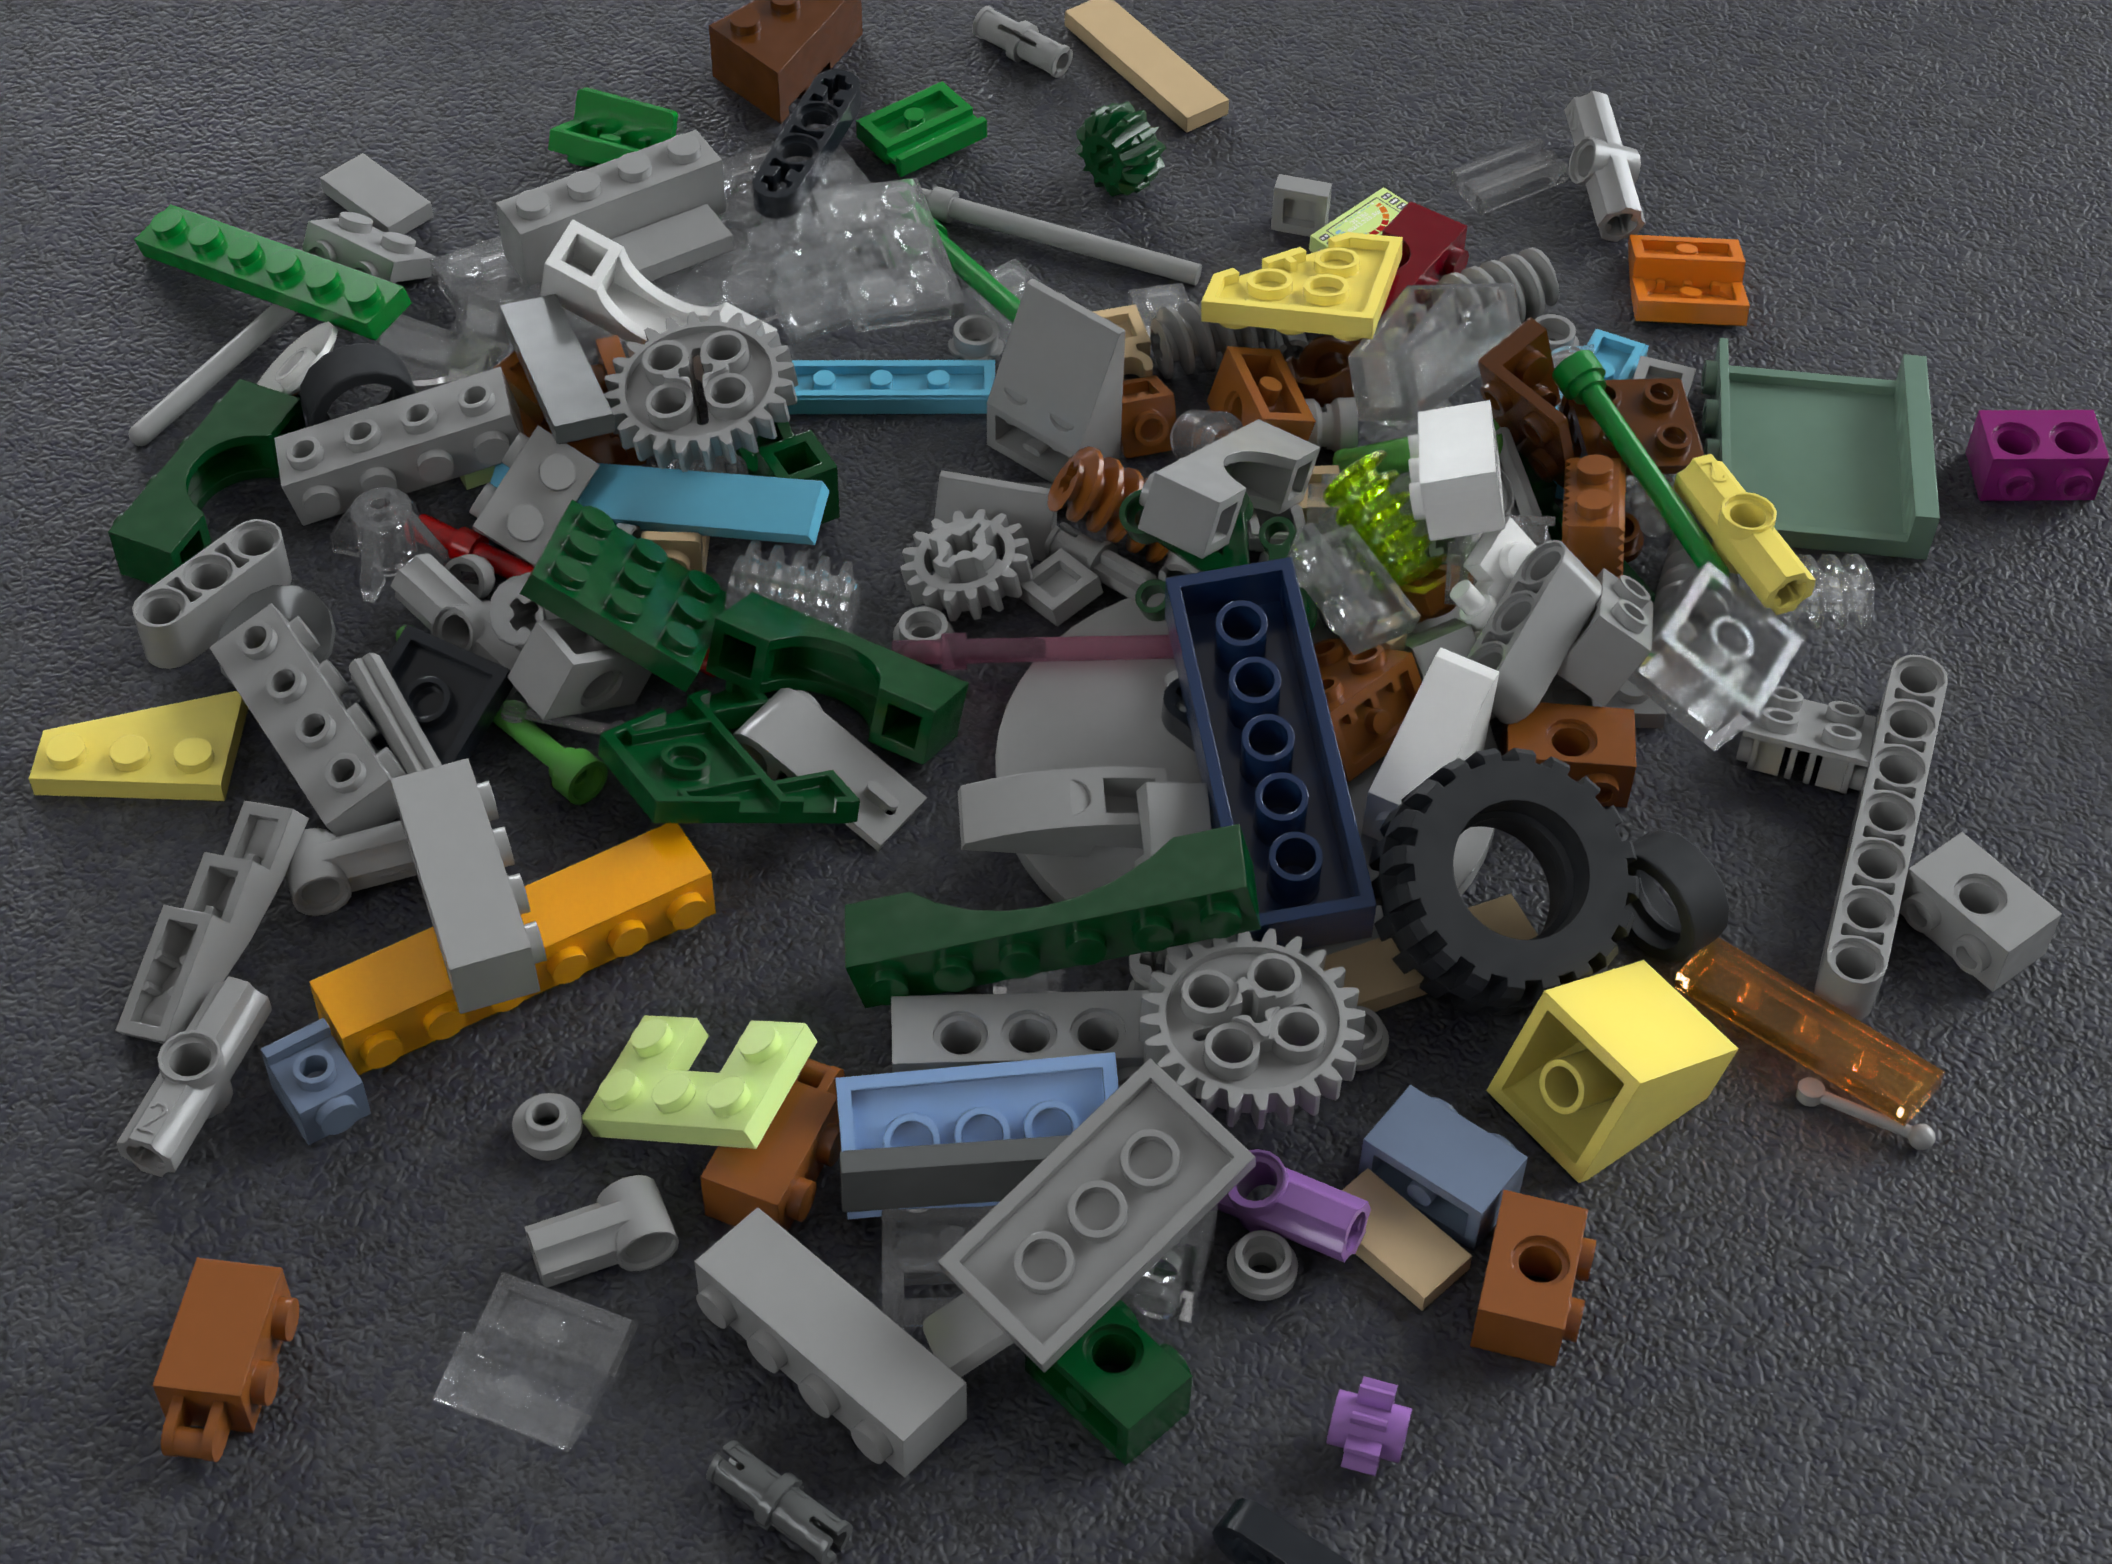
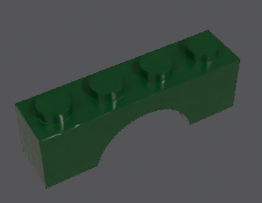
(229, 446)
(777, 647)

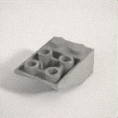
(1057, 384)

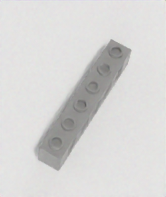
(1004, 1025)

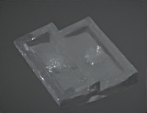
(536, 1362)

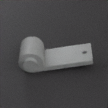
(800, 739)

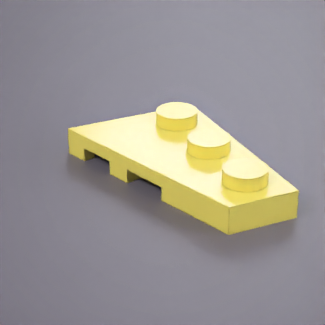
(145, 754)

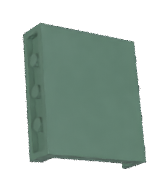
(1831, 452)

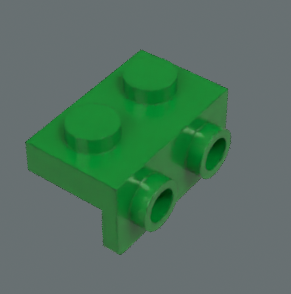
(610, 127)

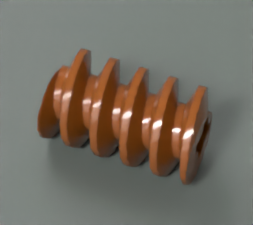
(1099, 487)

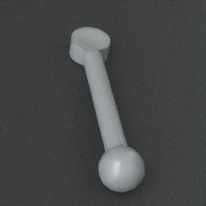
(1812, 1093)

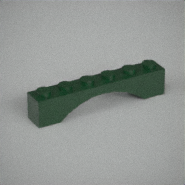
(1181, 895)

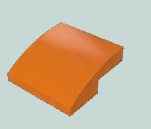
(1687, 280)

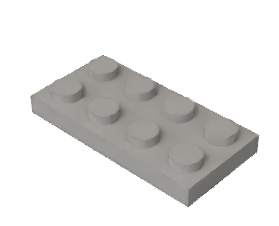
(1097, 1214)

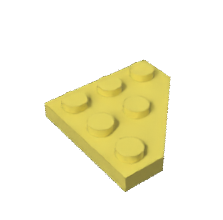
(1321, 292)

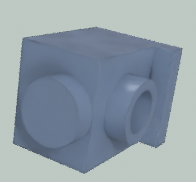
(315, 1082)

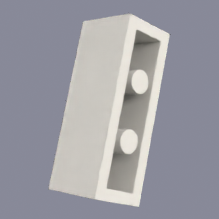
(1456, 471)

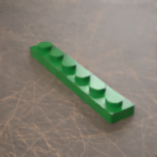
(273, 272)

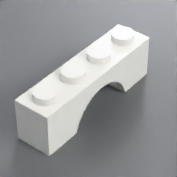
(606, 289)

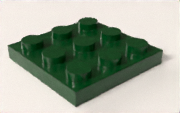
(627, 594)

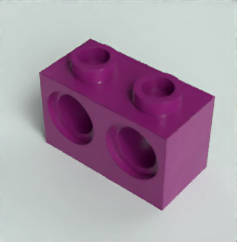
(2037, 455)

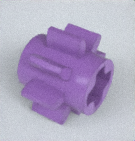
(1369, 1426)

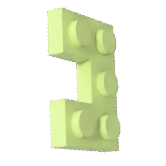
(657, 1098)

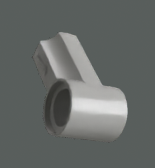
(332, 867)
(622, 1228)

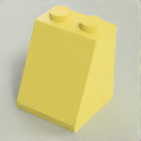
(1608, 1066)

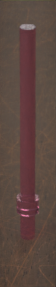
(956, 651)

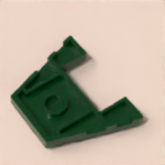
(697, 772)

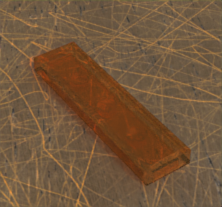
(1810, 1030)

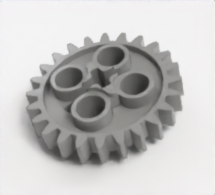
(744, 383)
(1253, 1026)

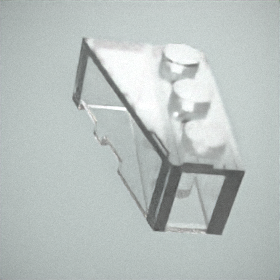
(1428, 347)

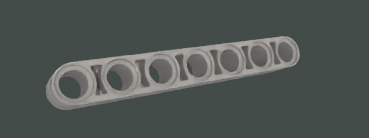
(1882, 837)

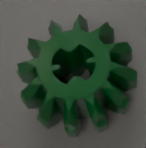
(1120, 148)

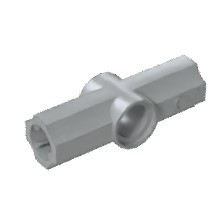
(1604, 166)
(452, 611)
(194, 1077)

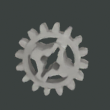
(967, 564)

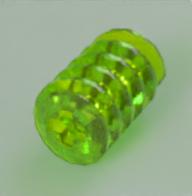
(1378, 518)

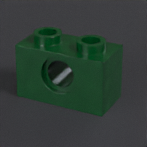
(1122, 1408)

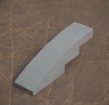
(208, 935)

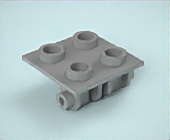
(1834, 731)

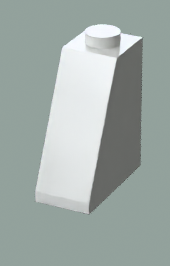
(1442, 724)

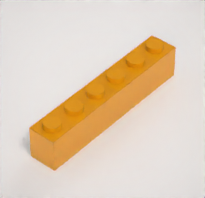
(585, 919)

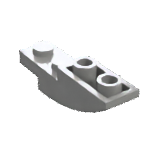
(1055, 810)

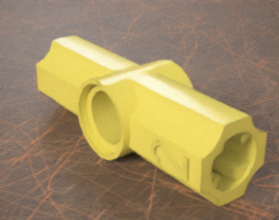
(1744, 534)

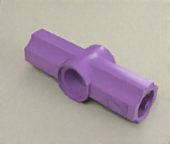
(1299, 1208)

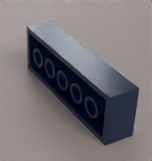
(1270, 747)

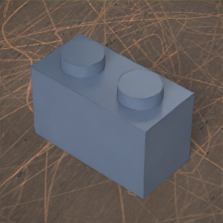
(1443, 1165)

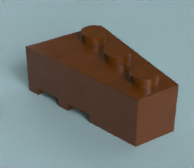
(780, 46)

